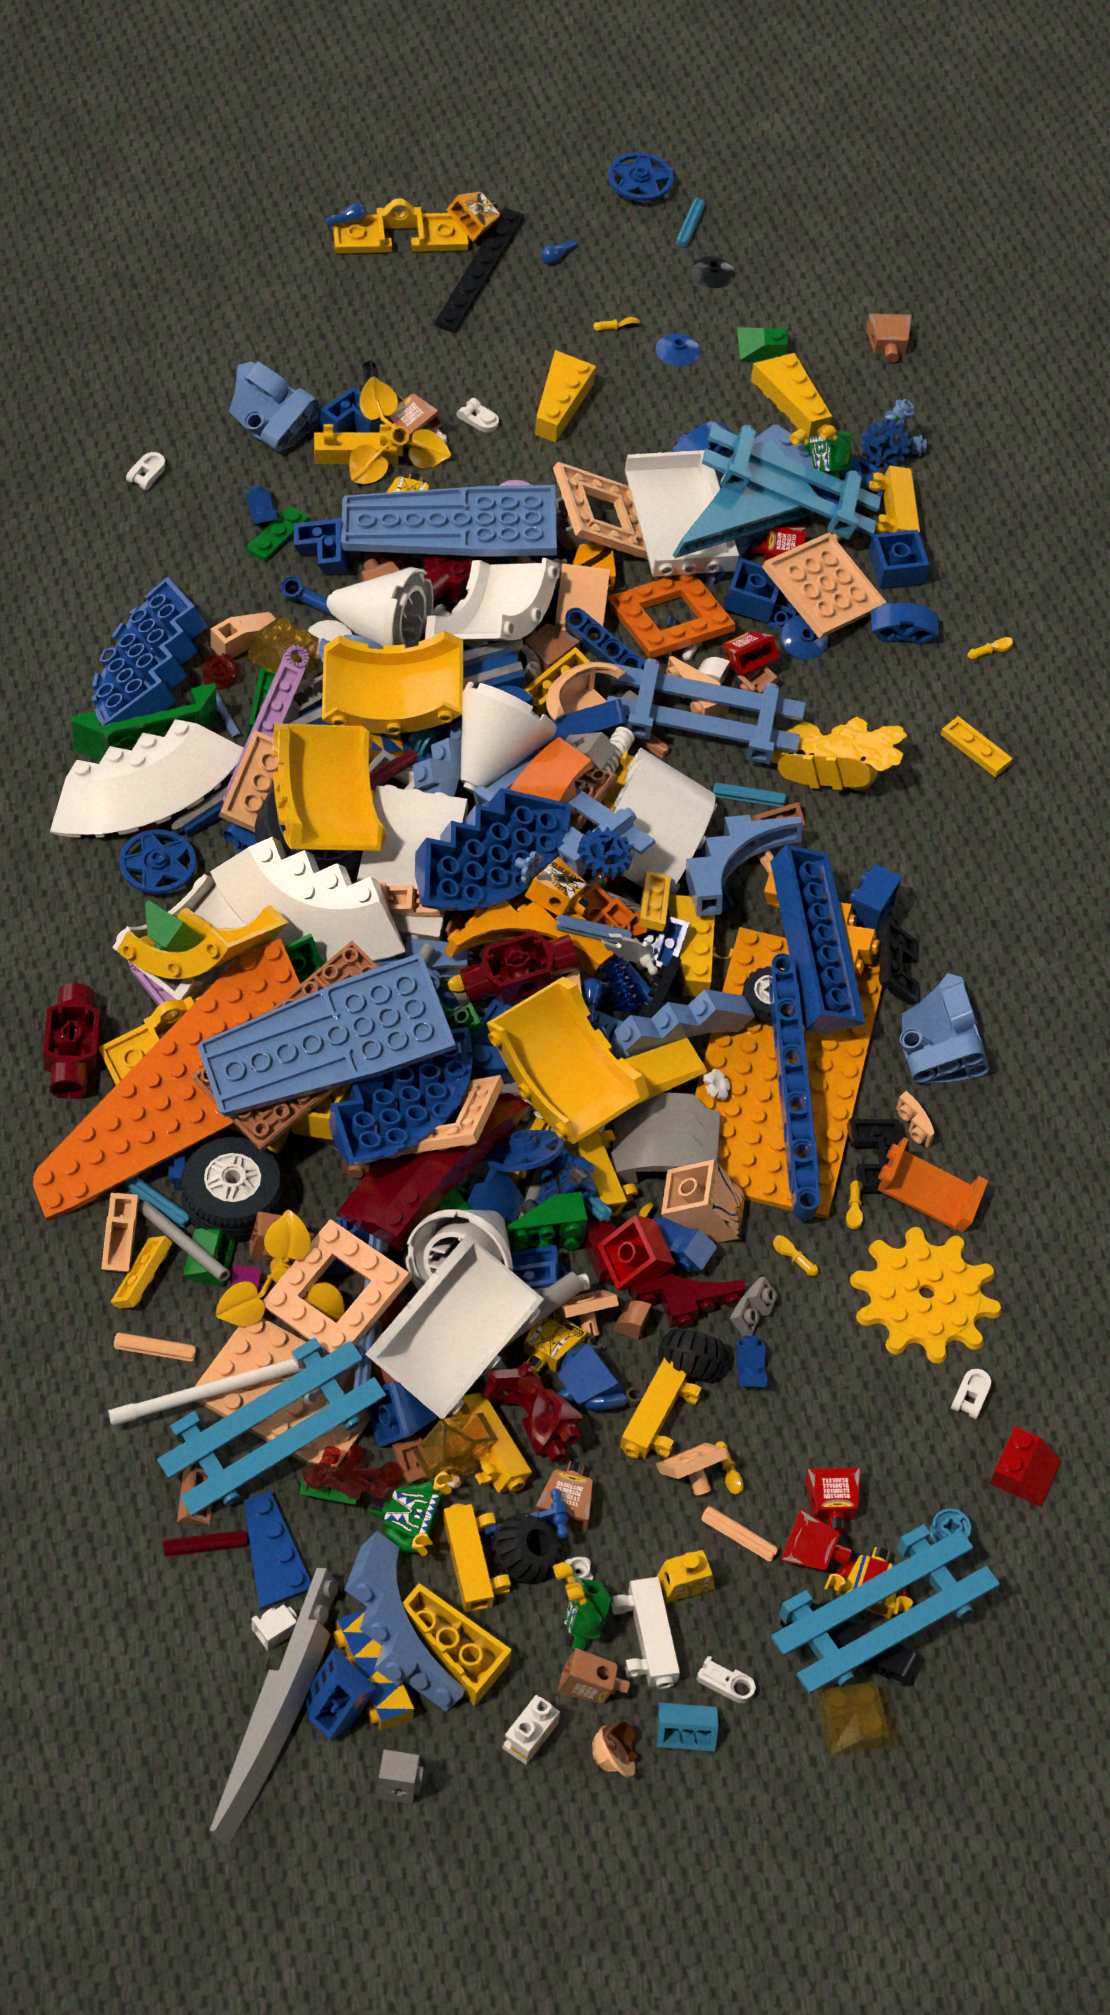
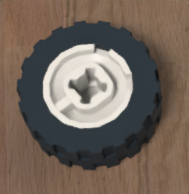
(757, 994)

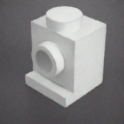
(274, 1626)

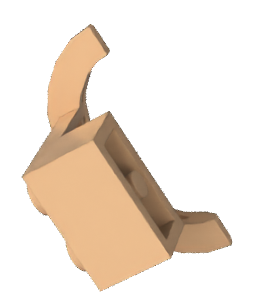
(576, 690)

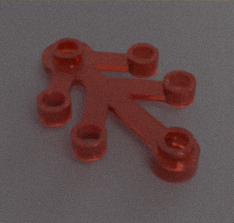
(318, 1475)

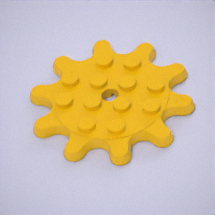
(923, 1320)

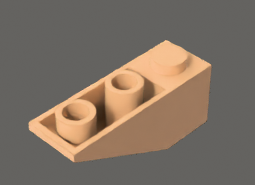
(236, 633)
(683, 670)

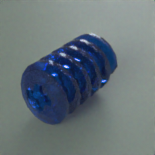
(620, 986)

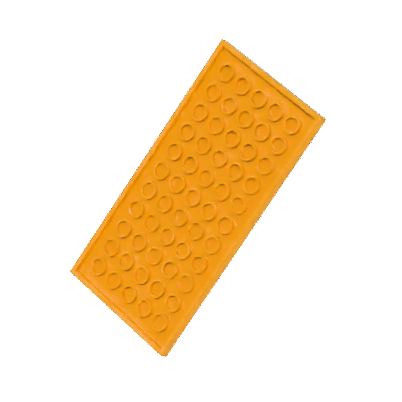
(751, 1114)

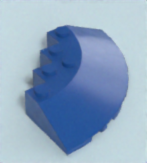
(133, 678)
(477, 859)
(402, 1105)

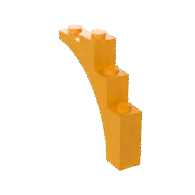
(504, 922)
(861, 941)

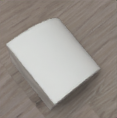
(715, 668)

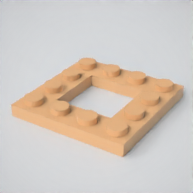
(575, 485)
(477, 1106)
(330, 1243)

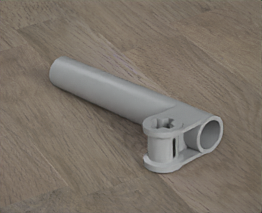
(554, 1297)

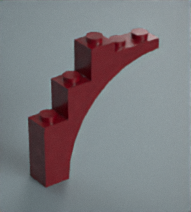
(678, 1295)

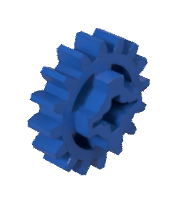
(893, 446)
(614, 862)

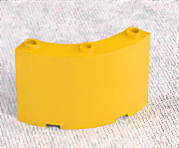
(393, 686)
(325, 787)
(215, 950)
(565, 1062)

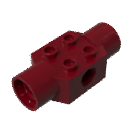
(450, 574)
(519, 967)
(72, 1041)

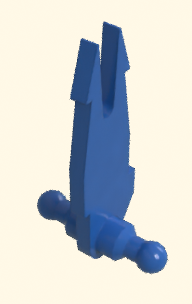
(556, 1515)

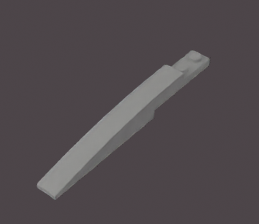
(277, 1707)

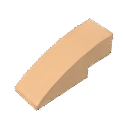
(120, 1232)

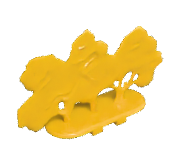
(839, 754)

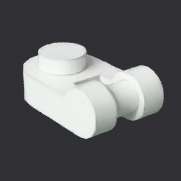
(485, 420)
(152, 465)
(976, 1385)

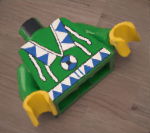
(828, 450)
(412, 1513)
(585, 1608)

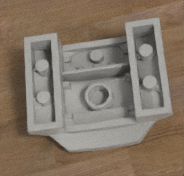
(664, 1135)

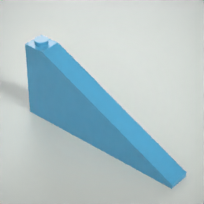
(740, 515)

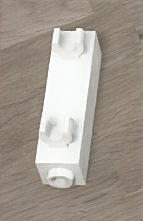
(653, 1633)

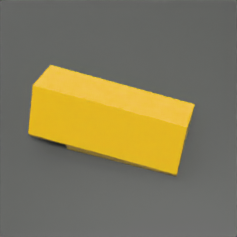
(667, 1066)

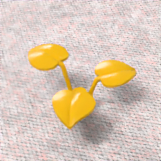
(365, 462)
(283, 1239)

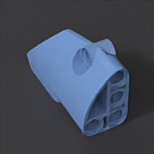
(270, 401)
(945, 1035)

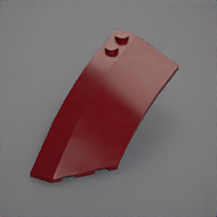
(410, 1187)

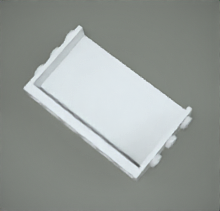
(668, 498)
(408, 820)

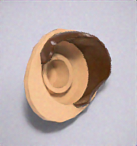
(614, 1748)

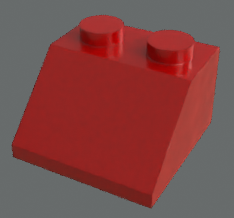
(636, 1253)
(1026, 1467)

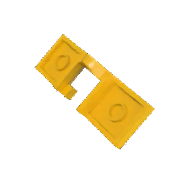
(435, 231)
(131, 1047)

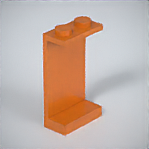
(930, 1188)

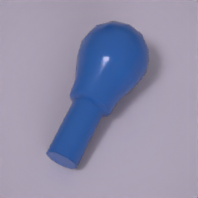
(353, 214)
(553, 253)
(591, 993)

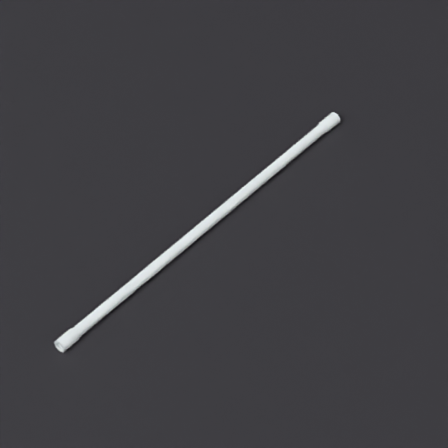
(134, 1411)

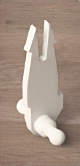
(633, 951)

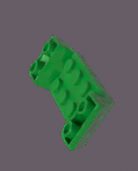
(94, 740)

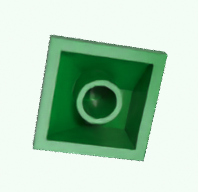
(761, 343)
(168, 931)
(304, 957)

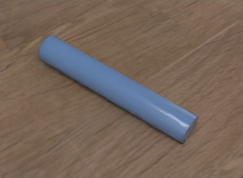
(227, 718)

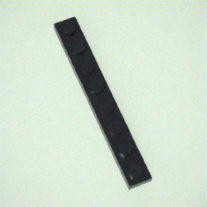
(479, 270)

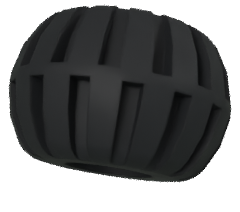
(694, 1353)
(526, 1548)

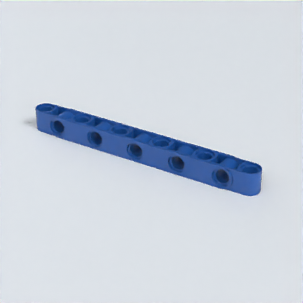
(794, 1087)

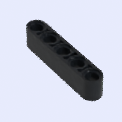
(893, 1663)

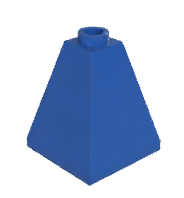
(398, 1415)

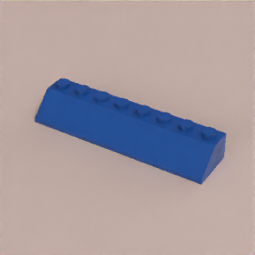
(817, 940)

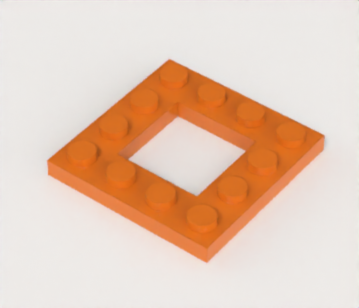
(630, 607)

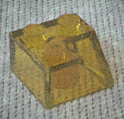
(274, 639)
(456, 1445)
(852, 1718)

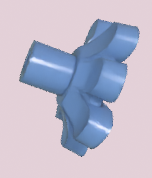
(529, 866)

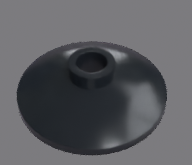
(713, 272)

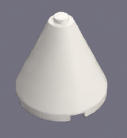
(387, 607)
(497, 734)
(444, 1230)

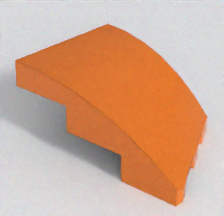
(553, 772)
(610, 911)

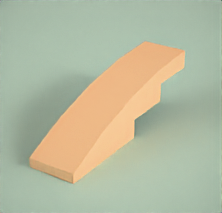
(405, 901)

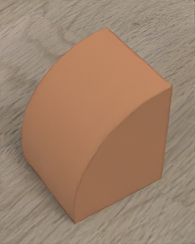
(633, 1319)

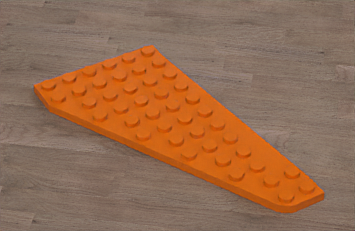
(157, 1104)

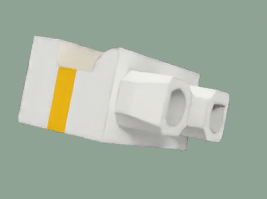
(531, 1729)

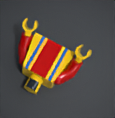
(863, 1570)

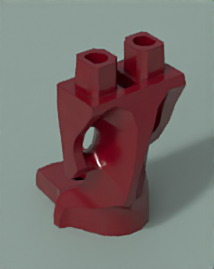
(546, 1426)

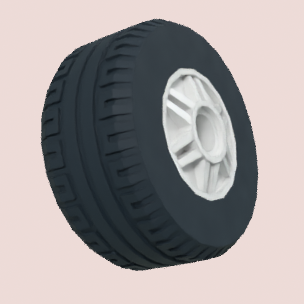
(229, 1184)

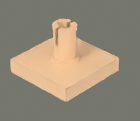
(585, 1307)
(692, 1464)

